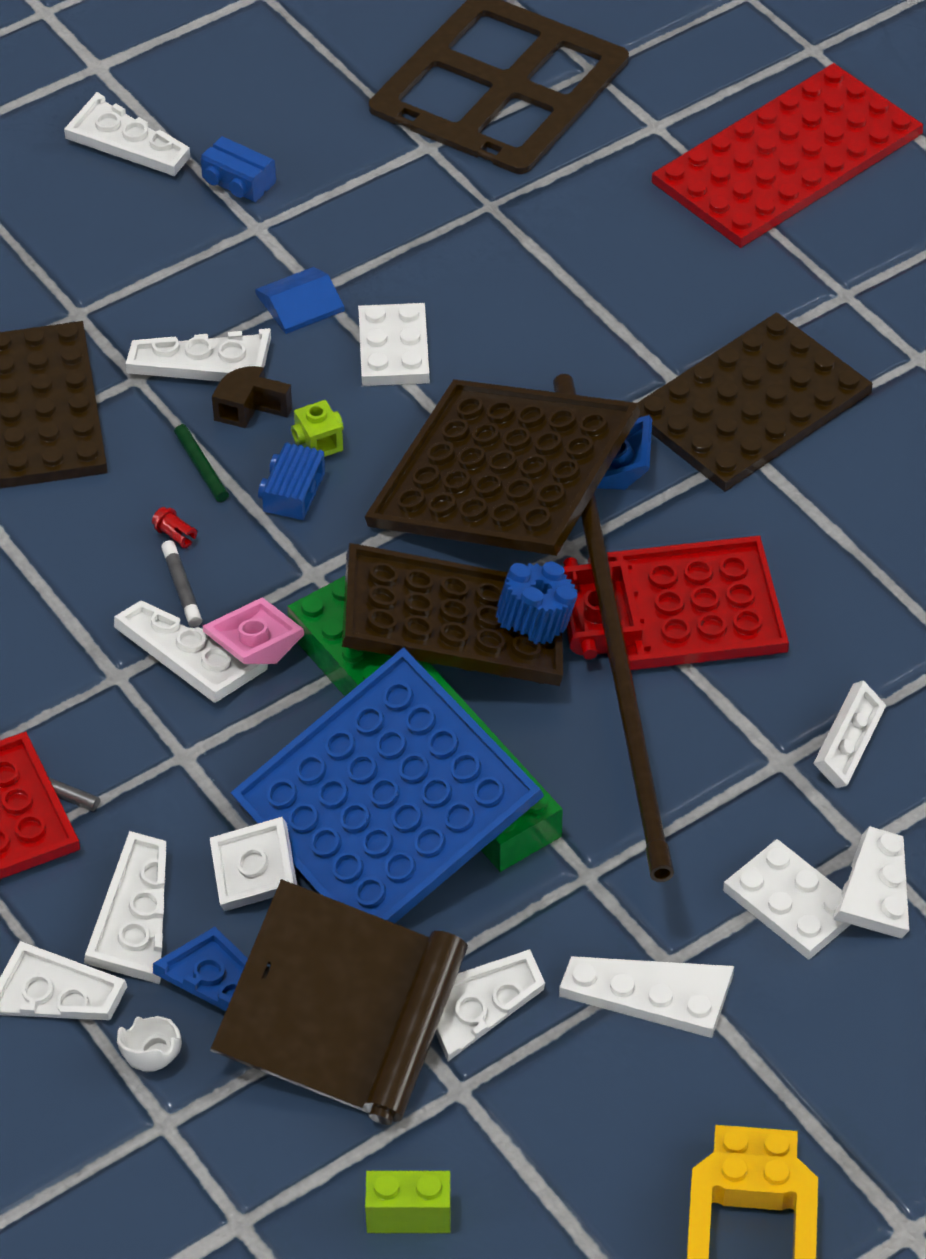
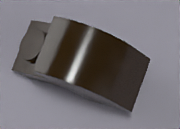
(246, 391)

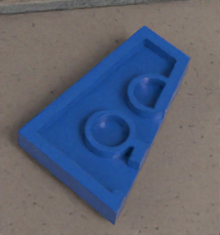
(204, 967)

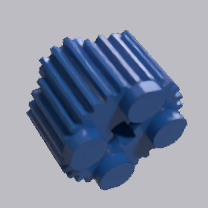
(536, 601)

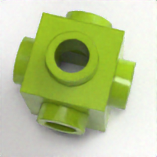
(318, 428)

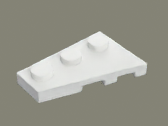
(877, 885)
(56, 987)
(486, 998)

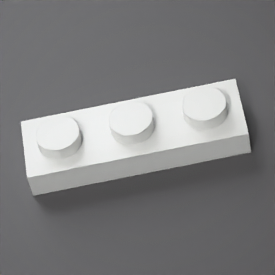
(849, 734)

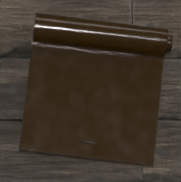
(342, 1001)

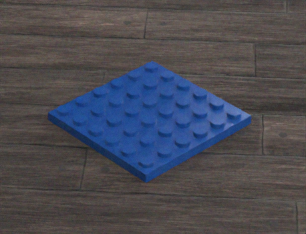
(389, 791)

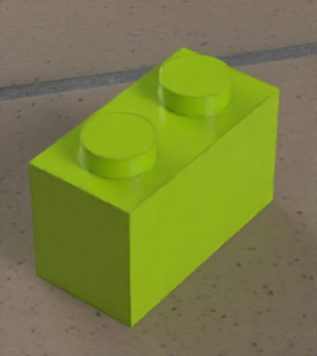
(408, 1202)

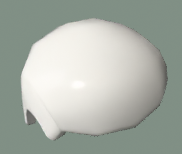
(150, 1043)

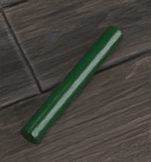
(201, 463)

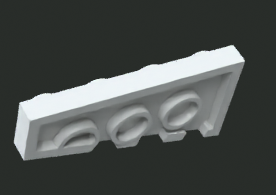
(120, 135)
(659, 992)

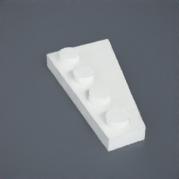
(198, 356)
(186, 651)
(131, 917)

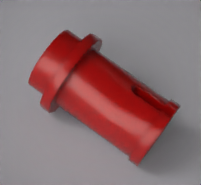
(167, 522)

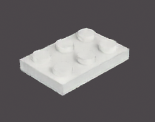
(393, 344)
(788, 898)

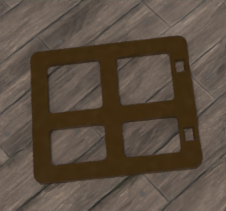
(503, 84)

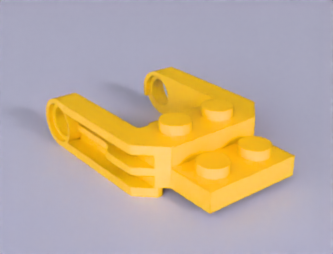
(758, 1172)

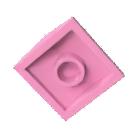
(255, 633)

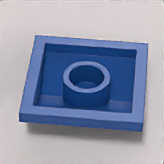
(301, 299)
(632, 458)

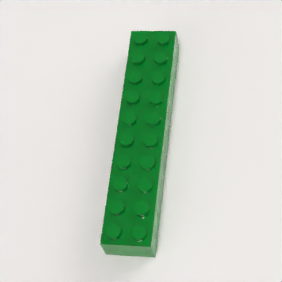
(322, 622)

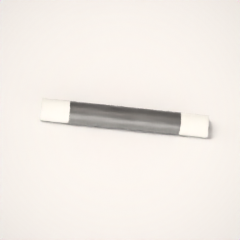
(181, 583)

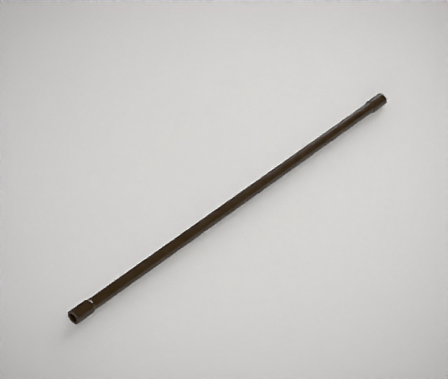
(656, 849)

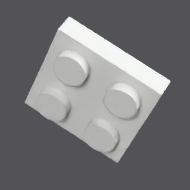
(252, 863)

